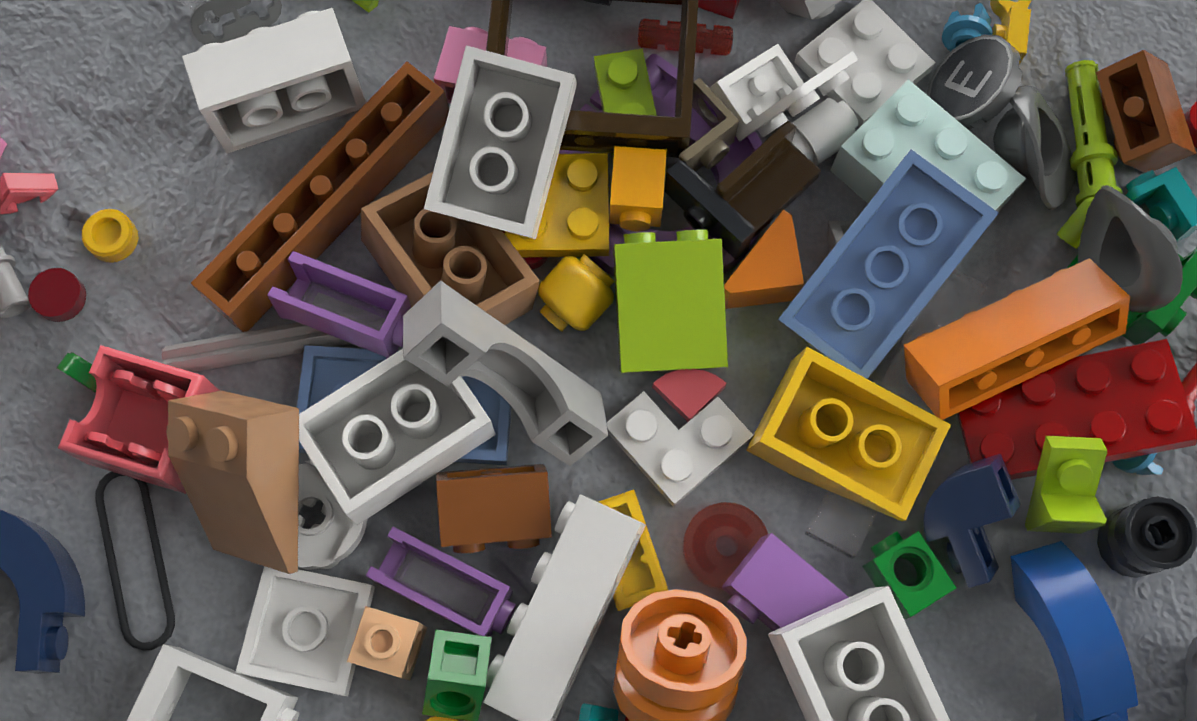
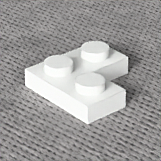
(672, 457)

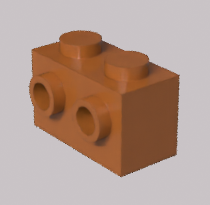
(1145, 112)
(493, 507)

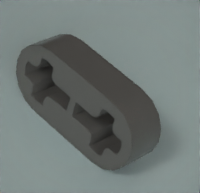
(236, 27)

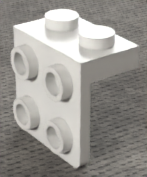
(771, 85)

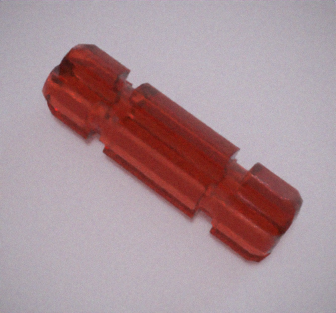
(652, 33)

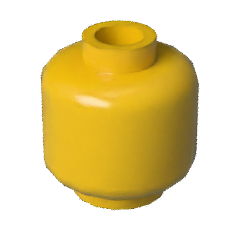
(575, 293)

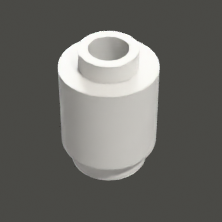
(824, 129)

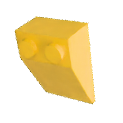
(848, 435)

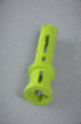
(1093, 155)

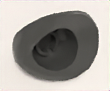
(1036, 145)
(1131, 250)

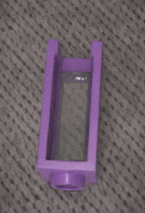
(343, 305)
(444, 585)

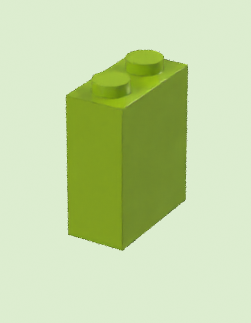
(670, 302)

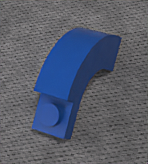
(1078, 631)

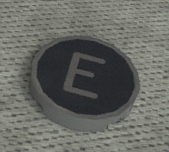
(976, 79)

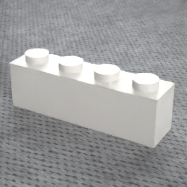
(564, 611)

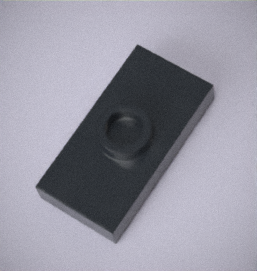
(707, 209)

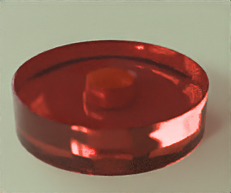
(706, 528)

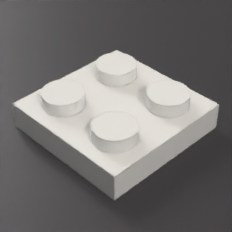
(884, 57)
(304, 630)

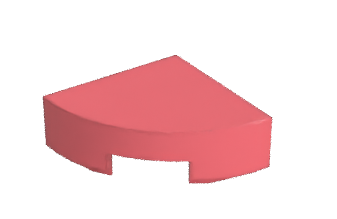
(22, 187)
(689, 390)

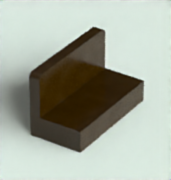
(769, 179)

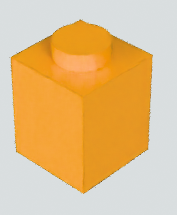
(637, 187)

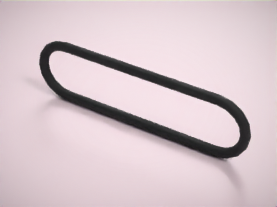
(123, 621)

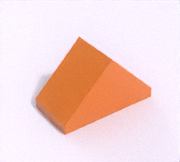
(770, 269)

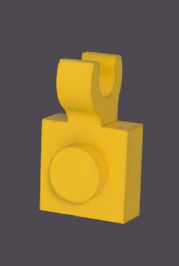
(1014, 23)

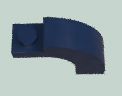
(46, 591)

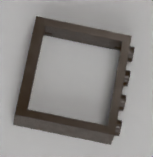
(602, 130)

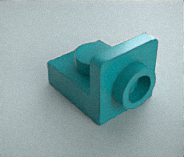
(1168, 200)

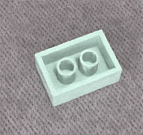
(920, 124)

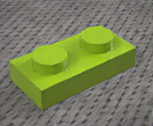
(624, 83)

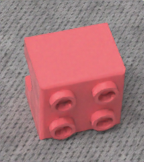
(131, 417)

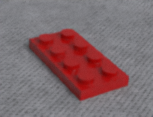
(1117, 395)

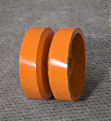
(679, 659)

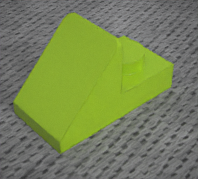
(1067, 486)

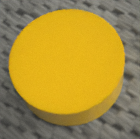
(110, 235)

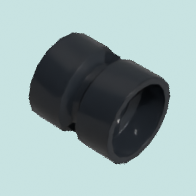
(1147, 537)

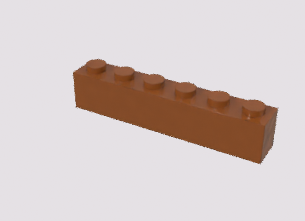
(324, 196)

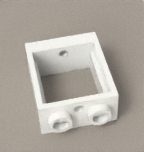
(172, 673)

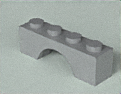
(456, 338)

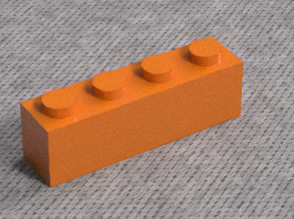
(1016, 338)

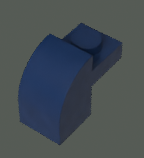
(960, 509)

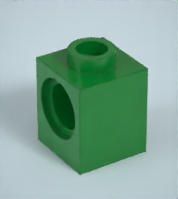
(931, 580)
(457, 675)

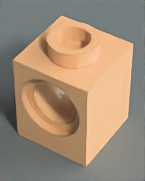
(387, 643)

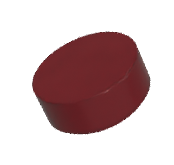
(57, 294)

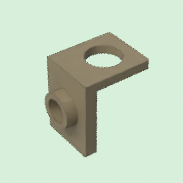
(715, 144)

